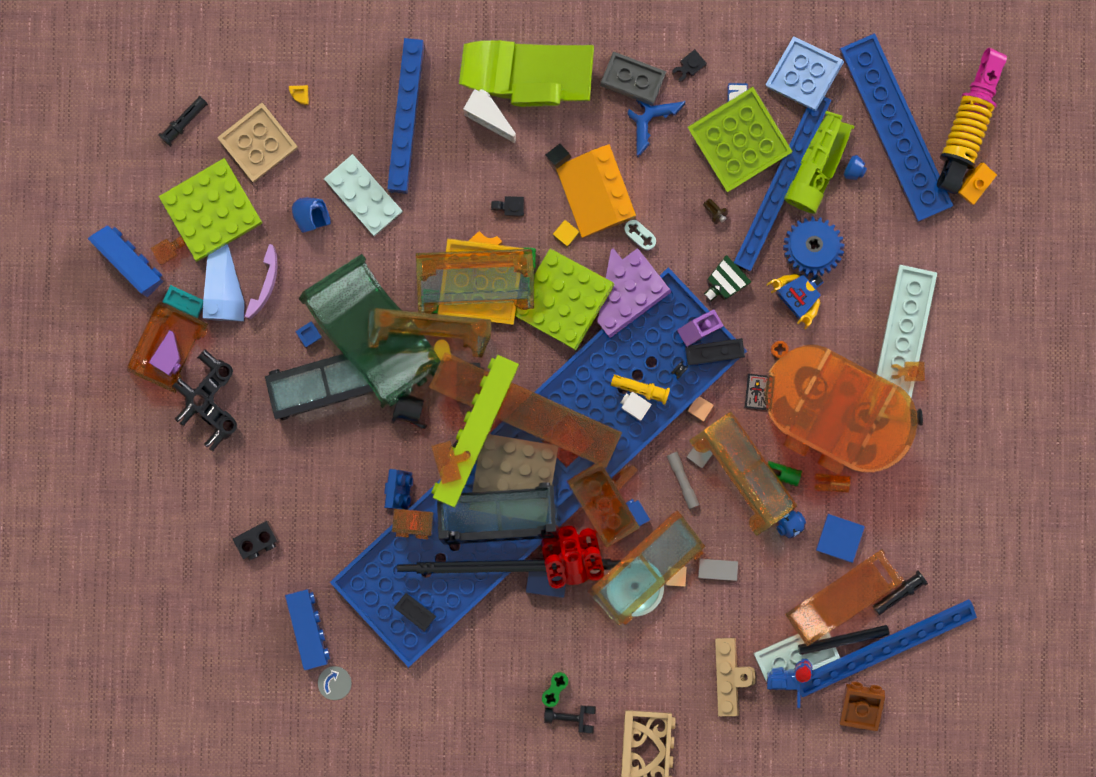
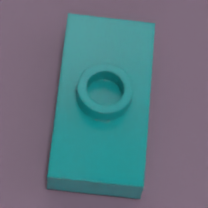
(183, 301)

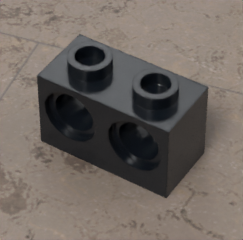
(254, 536)

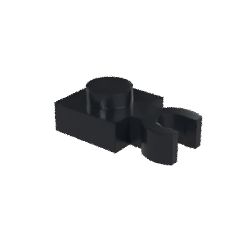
(691, 64)

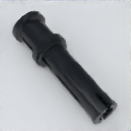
(176, 127)
(907, 588)

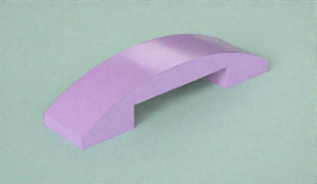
(256, 305)

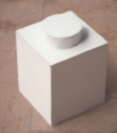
(635, 405)

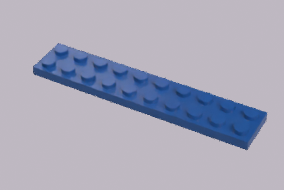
(895, 127)

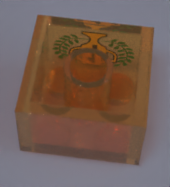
(413, 522)

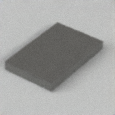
(633, 78)

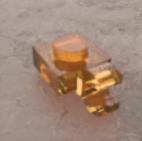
(166, 251)

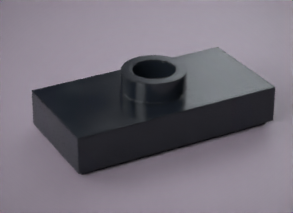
(415, 611)

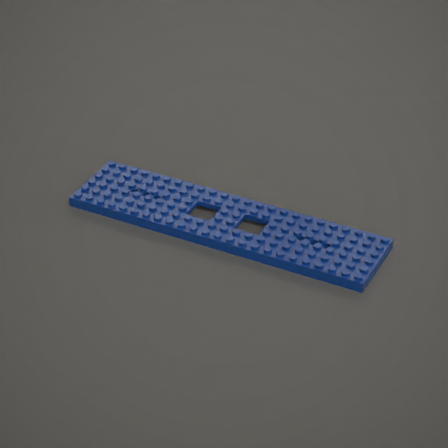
(581, 385)

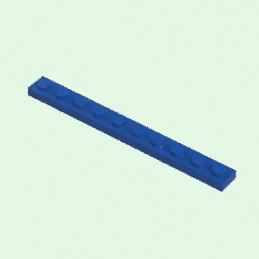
(779, 186)
(889, 647)

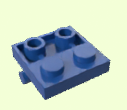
(398, 489)

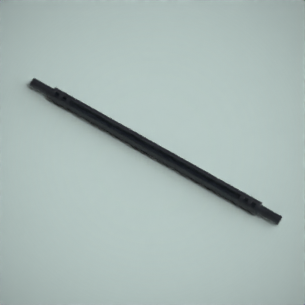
(486, 566)

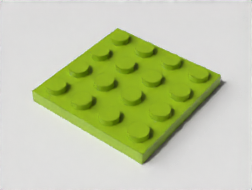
(739, 139)
(210, 209)
(565, 299)

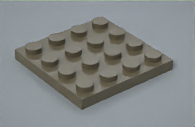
(513, 464)

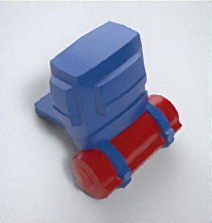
(790, 679)

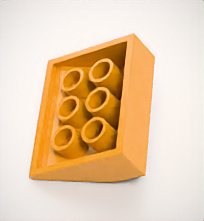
(596, 191)

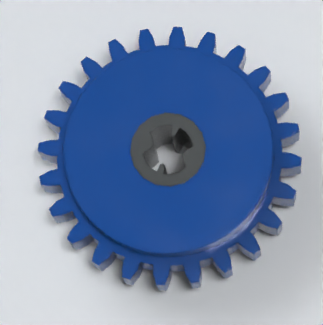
(802, 239)

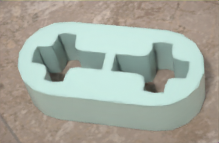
(643, 232)

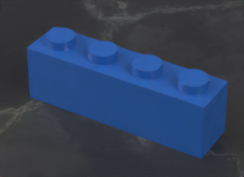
(307, 630)

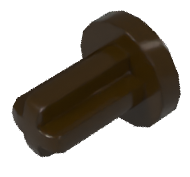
(717, 213)

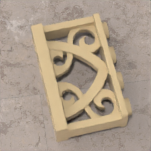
(632, 727)

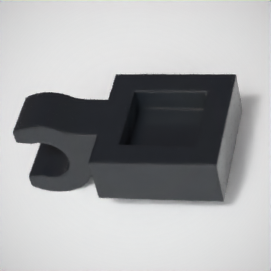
(512, 206)

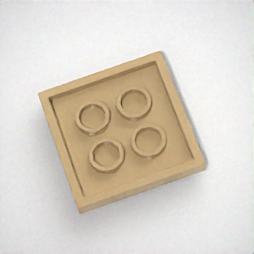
(257, 142)

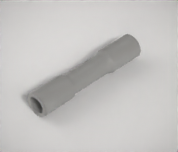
(678, 469)

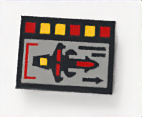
(755, 391)

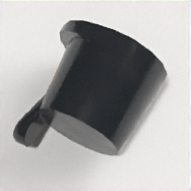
(409, 410)

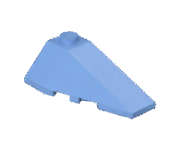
(222, 289)

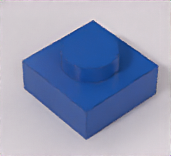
(308, 334)

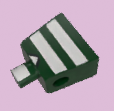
(726, 280)

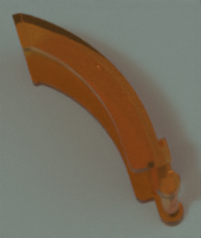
(843, 599)

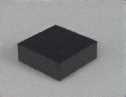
(558, 156)

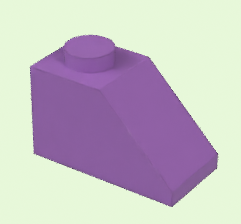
(700, 327)
(167, 355)

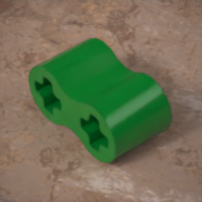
(555, 689)

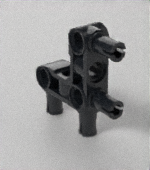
(208, 410)

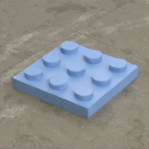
(804, 73)

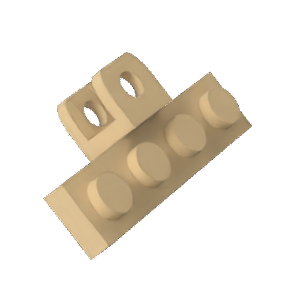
(730, 677)

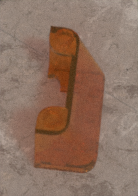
(186, 330)

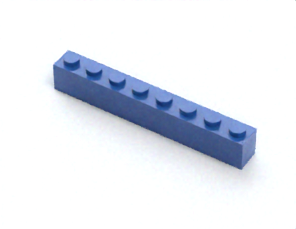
(405, 116)

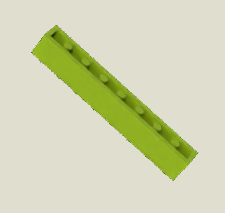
(478, 425)

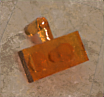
(447, 461)

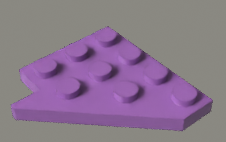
(634, 291)

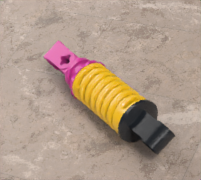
(971, 122)

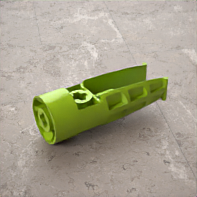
(819, 163)

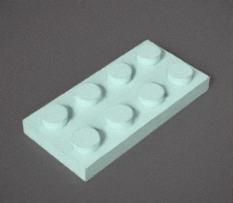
(363, 195)
(786, 655)

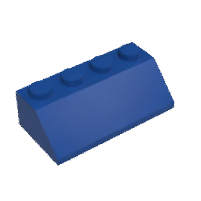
(126, 260)

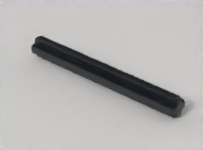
(844, 639)

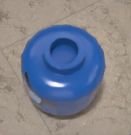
(791, 524)

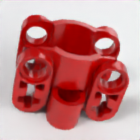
(572, 557)

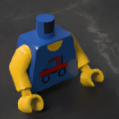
(799, 295)

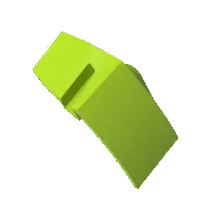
(528, 72)

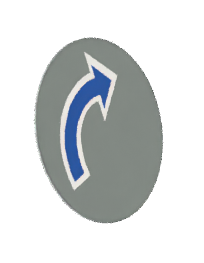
(334, 683)

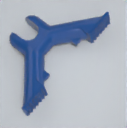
(642, 121)

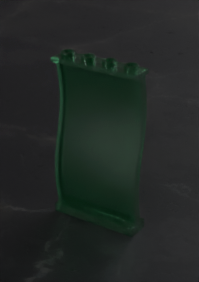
(342, 310)

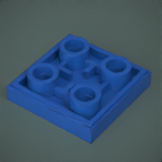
(840, 538)

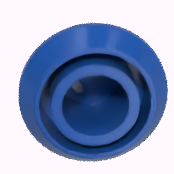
(855, 168)

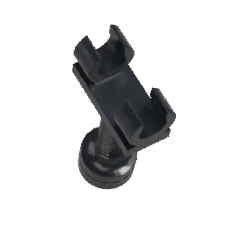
(550, 716)

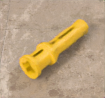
(650, 391)

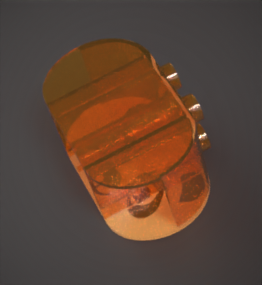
(838, 410)

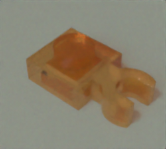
(911, 371)

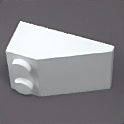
(485, 112)

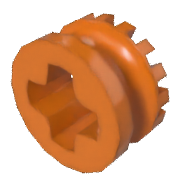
(783, 345)

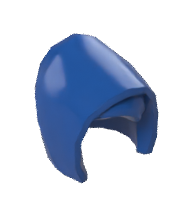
(310, 213)

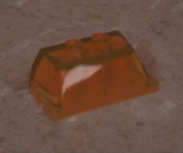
(602, 504)

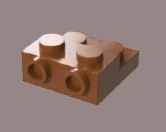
(862, 706)

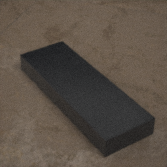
(714, 351)

